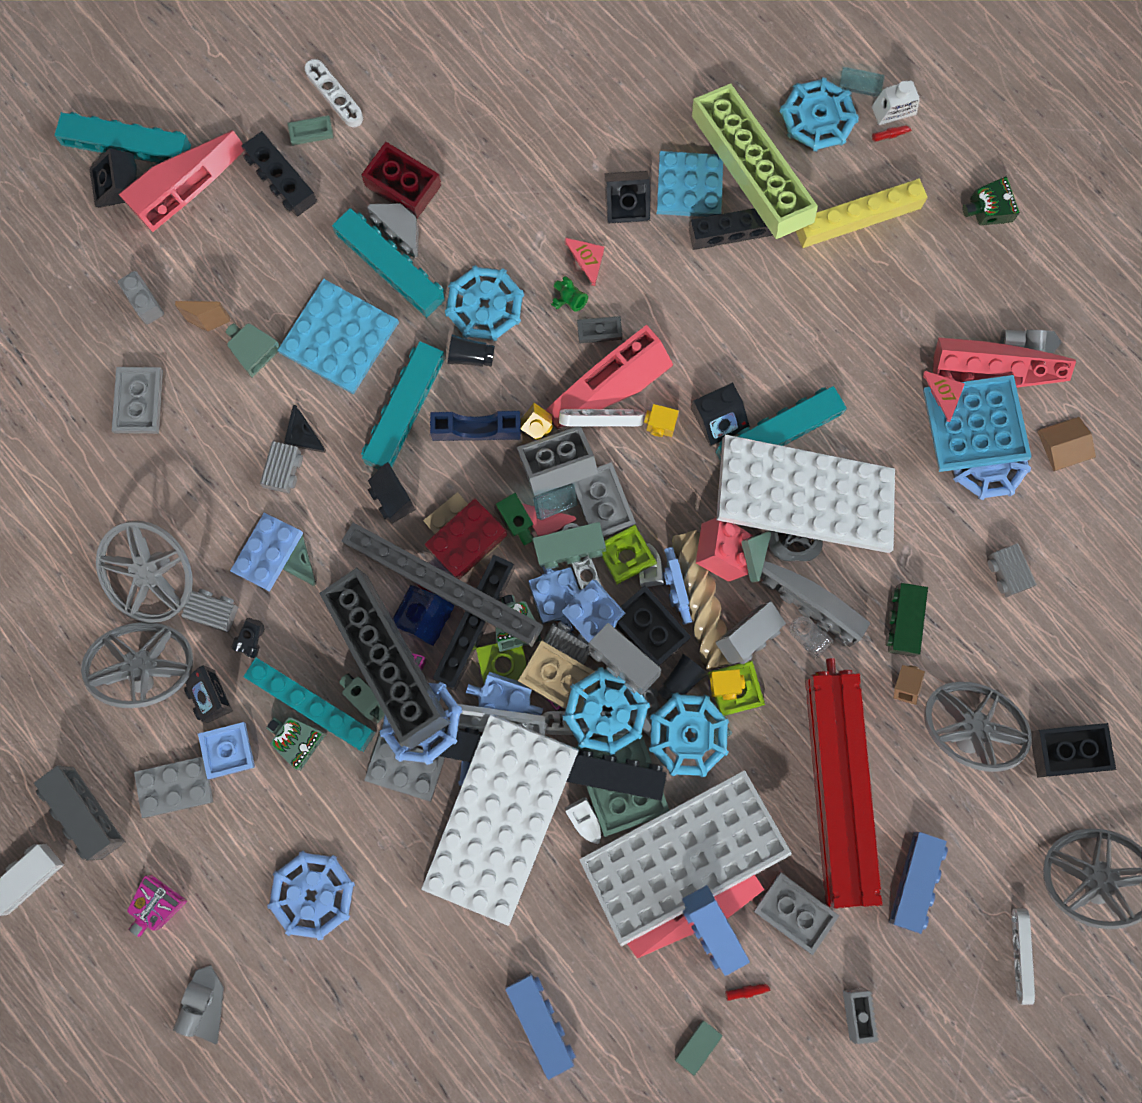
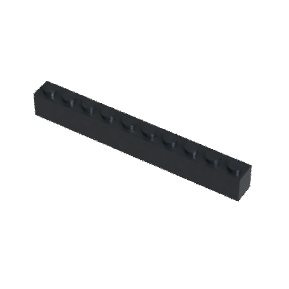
(586, 770)

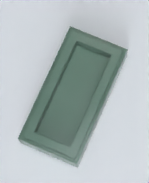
(310, 130)
(698, 1047)

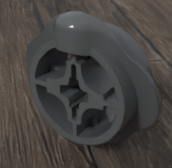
(781, 552)

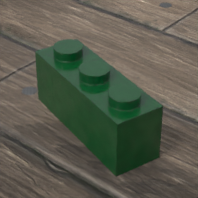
(907, 619)

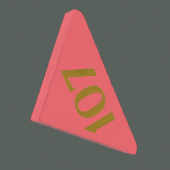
(587, 256)
(945, 392)

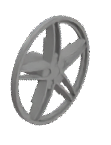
(145, 570)
(137, 666)
(976, 727)
(1097, 879)

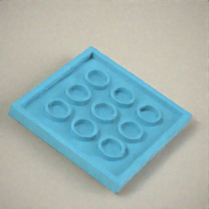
(338, 336)
(983, 428)

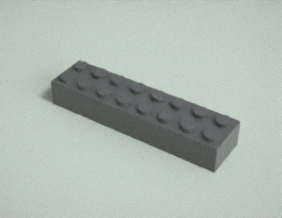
(384, 659)

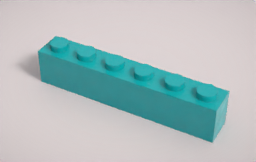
(100, 135)
(388, 262)
(404, 406)
(797, 421)
(309, 704)

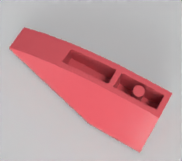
(176, 181)
(980, 360)
(617, 375)
(679, 928)

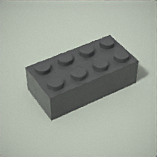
(78, 813)

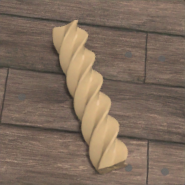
(703, 605)

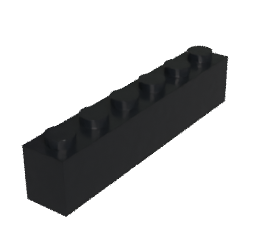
(472, 627)

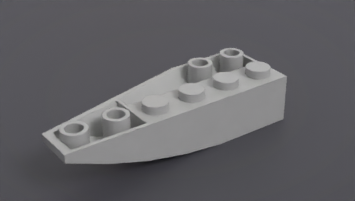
(817, 603)

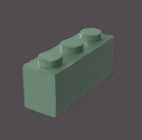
(569, 545)

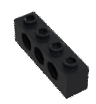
(261, 147)
(727, 229)

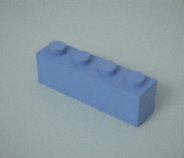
(918, 882)
(715, 930)
(540, 1026)

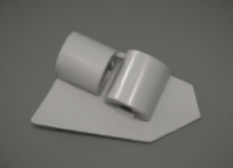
(1033, 339)
(201, 1006)

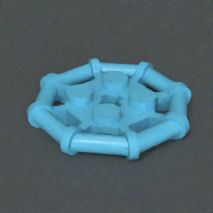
(819, 125)
(484, 291)
(602, 724)
(676, 735)

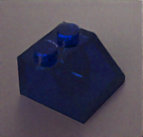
(422, 615)

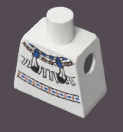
(896, 102)

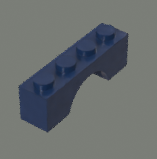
(456, 427)

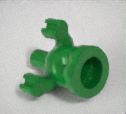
(569, 294)

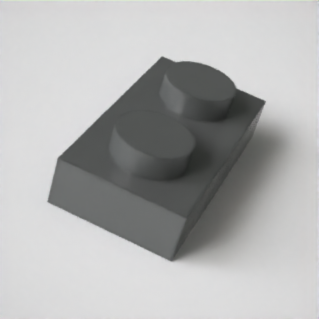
(599, 329)

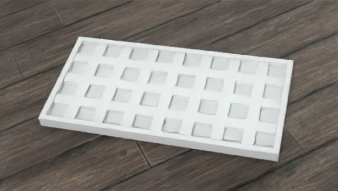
(806, 494)
(499, 819)
(700, 843)

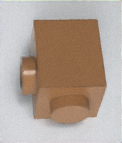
(909, 684)

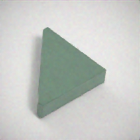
(755, 552)
(299, 563)

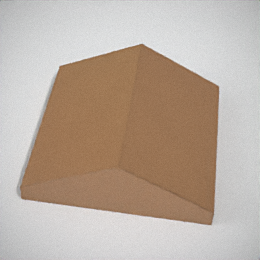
(203, 314)
(1067, 443)

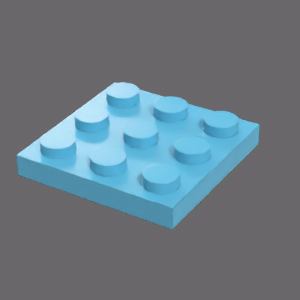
(689, 184)

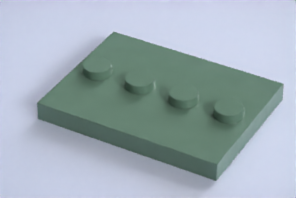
(620, 810)

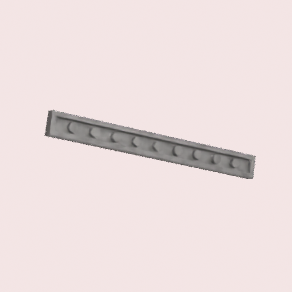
(443, 584)

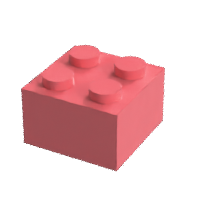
(722, 550)

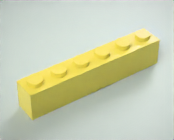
(863, 212)

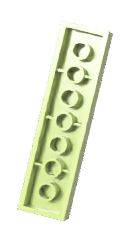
(754, 161)

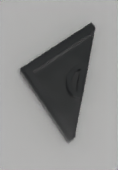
(301, 434)

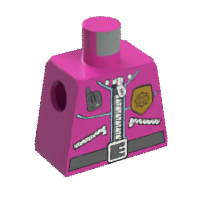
(153, 905)

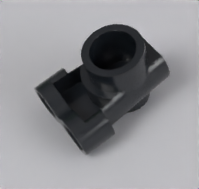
(248, 638)

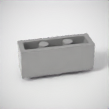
(751, 634)
(624, 659)

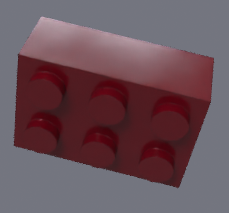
(401, 179)
(466, 539)

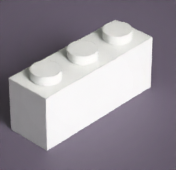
(27, 876)

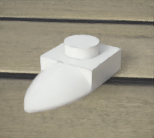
(653, 575)
(584, 820)

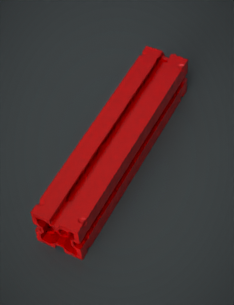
(843, 789)

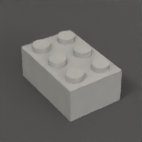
(557, 460)

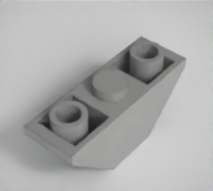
(397, 225)

